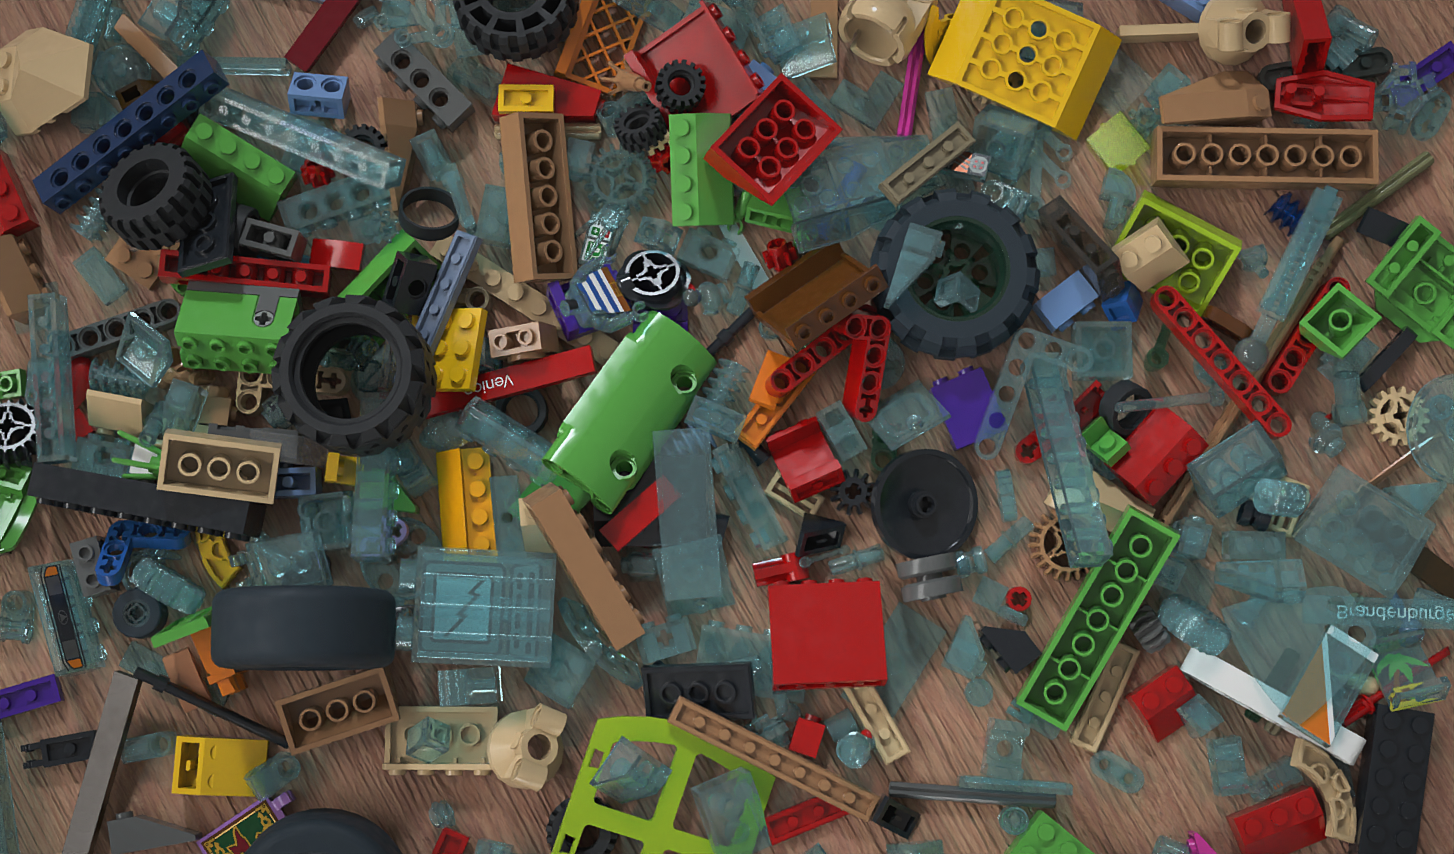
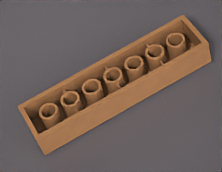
(1264, 158)

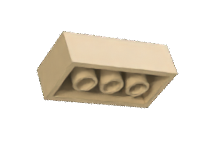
(219, 466)

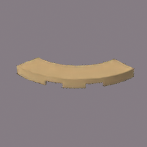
(1333, 787)

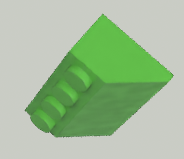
(260, 177)
(697, 189)
(375, 275)

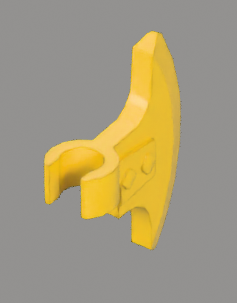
(934, 32)

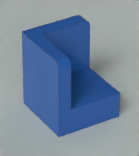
(1125, 305)

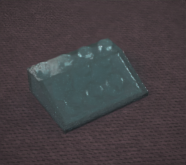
(1364, 531)

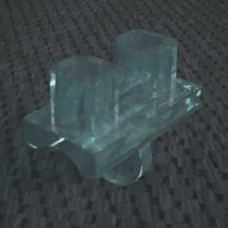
(771, 729)

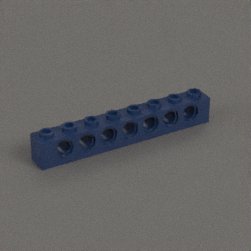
(129, 130)

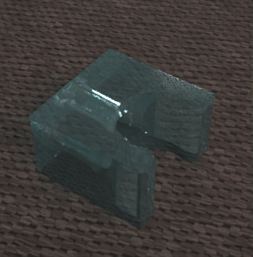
(470, 686)
(1009, 765)

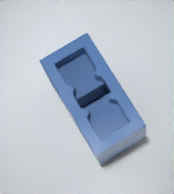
(319, 95)

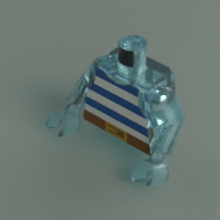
(596, 298)

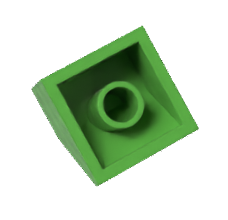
(1338, 322)

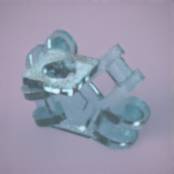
(1404, 97)

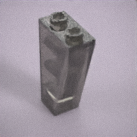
(1083, 248)

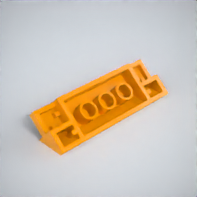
(465, 499)

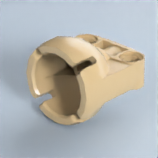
(883, 28)

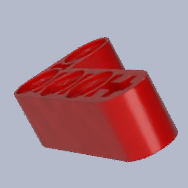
(862, 397)

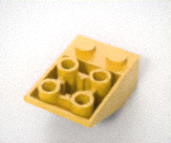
(216, 764)

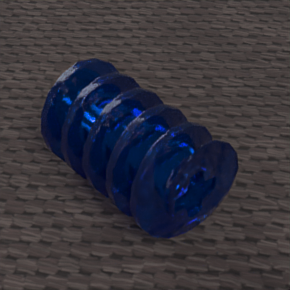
(1286, 212)

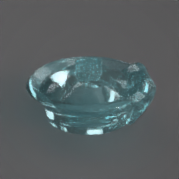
(118, 68)

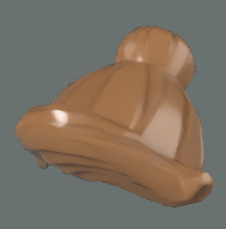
(188, 375)

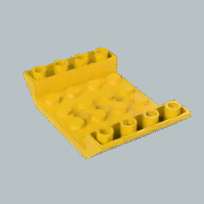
(1060, 81)

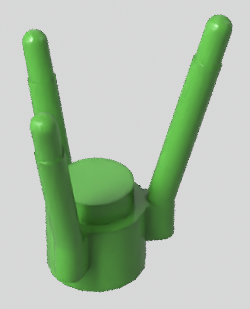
(153, 466)

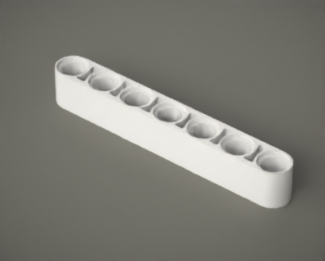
(1248, 693)

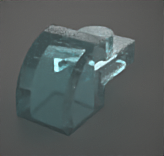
(1118, 191)

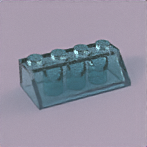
(506, 438)

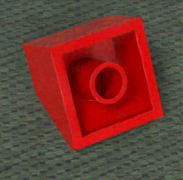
(1158, 700)

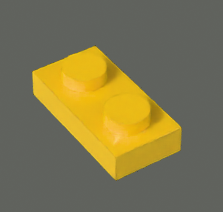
(525, 98)

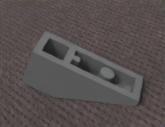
(143, 832)

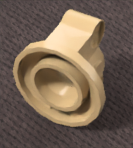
(1224, 28)
(509, 747)

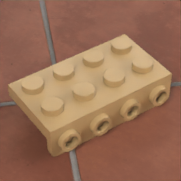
(467, 739)

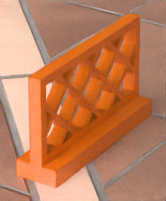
(579, 33)

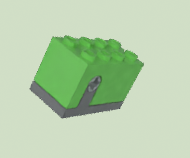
(234, 325)

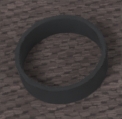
(422, 232)

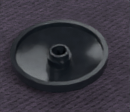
(924, 504)

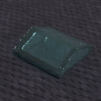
(144, 350)

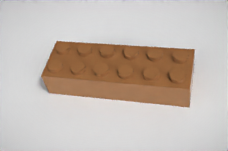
(538, 197)
(584, 566)

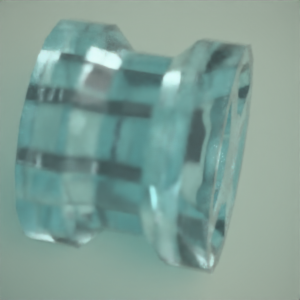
(1018, 820)

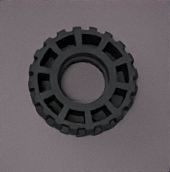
(516, 33)

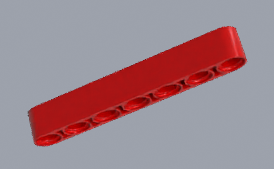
(1217, 348)

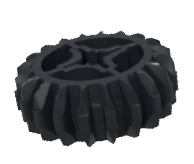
(17, 438)

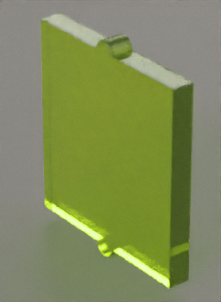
(1118, 142)

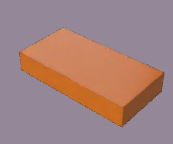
(759, 394)

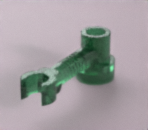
(1158, 351)

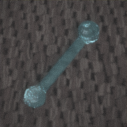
(805, 561)

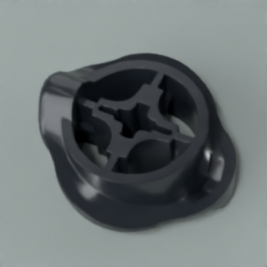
(647, 276)

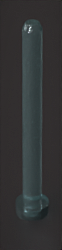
(1214, 396)

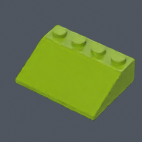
(1206, 246)

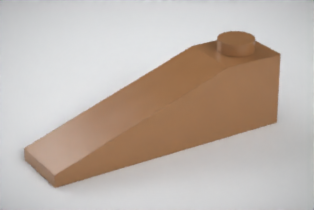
(1217, 100)
(399, 123)

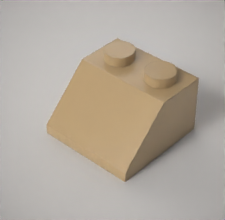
(1150, 255)
(116, 412)

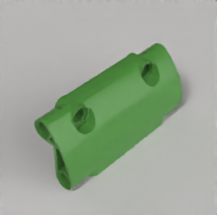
(624, 404)

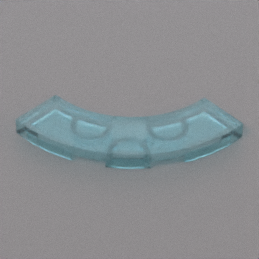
(585, 634)

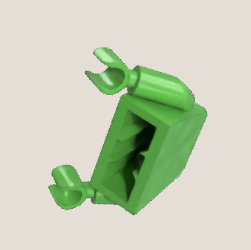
(762, 214)

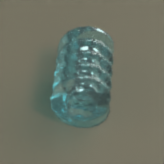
(92, 222)
(116, 380)
(725, 382)
(1280, 498)

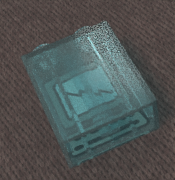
(478, 607)

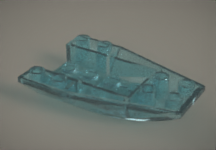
(841, 192)

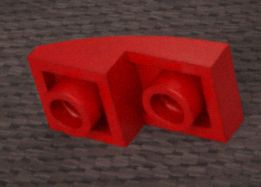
(337, 254)

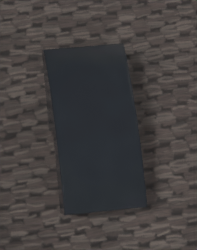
(1381, 226)

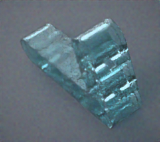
(1017, 382)

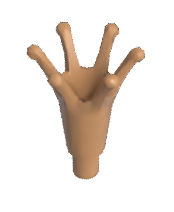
(626, 80)

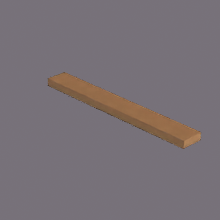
(773, 758)

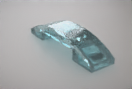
(942, 115)

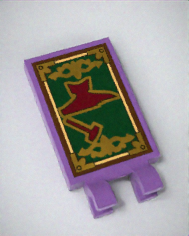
(245, 827)

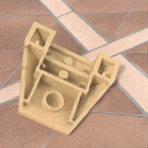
(42, 78)

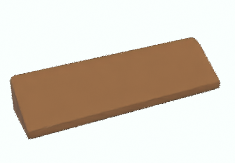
(145, 46)

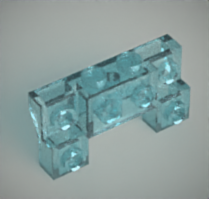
(750, 497)

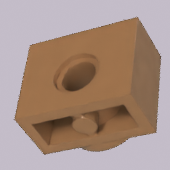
(523, 342)

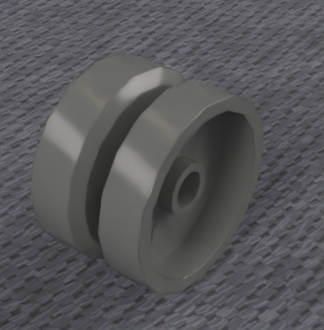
(929, 577)

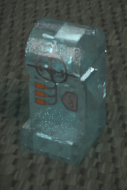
(1273, 778)

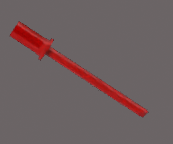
(1365, 704)

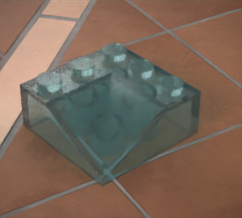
(181, 24)

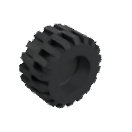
(603, 845)

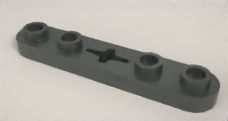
(1368, 64)

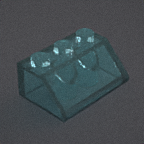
(1231, 469)

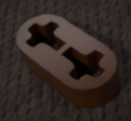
(1226, 323)

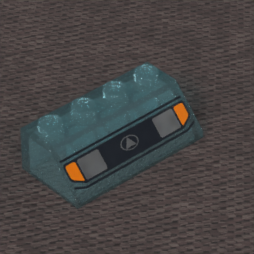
(67, 619)

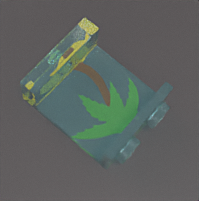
(1406, 672)

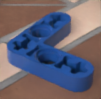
(133, 537)

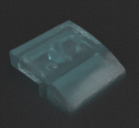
(817, 44)

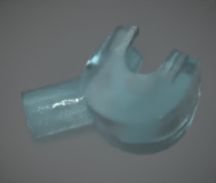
(1254, 260)

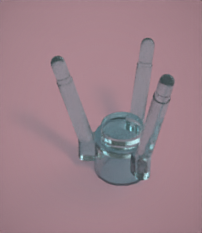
(613, 218)

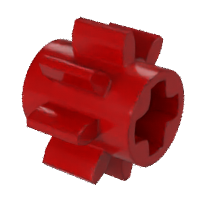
(661, 159)
(316, 174)
(779, 254)

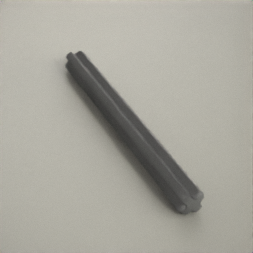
(970, 795)

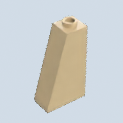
(1112, 501)

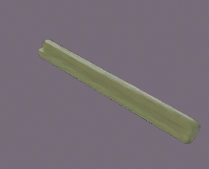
(1379, 193)

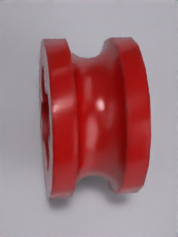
(1018, 590)

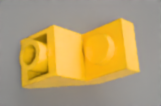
(340, 469)

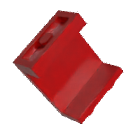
(804, 459)

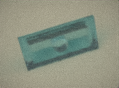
(475, 80)

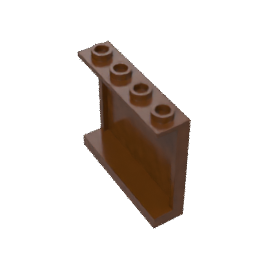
(814, 294)

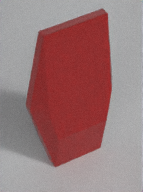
(1325, 97)

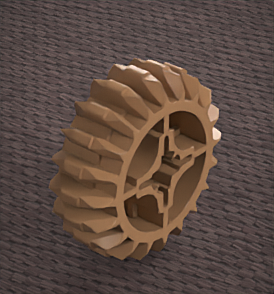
(1046, 559)

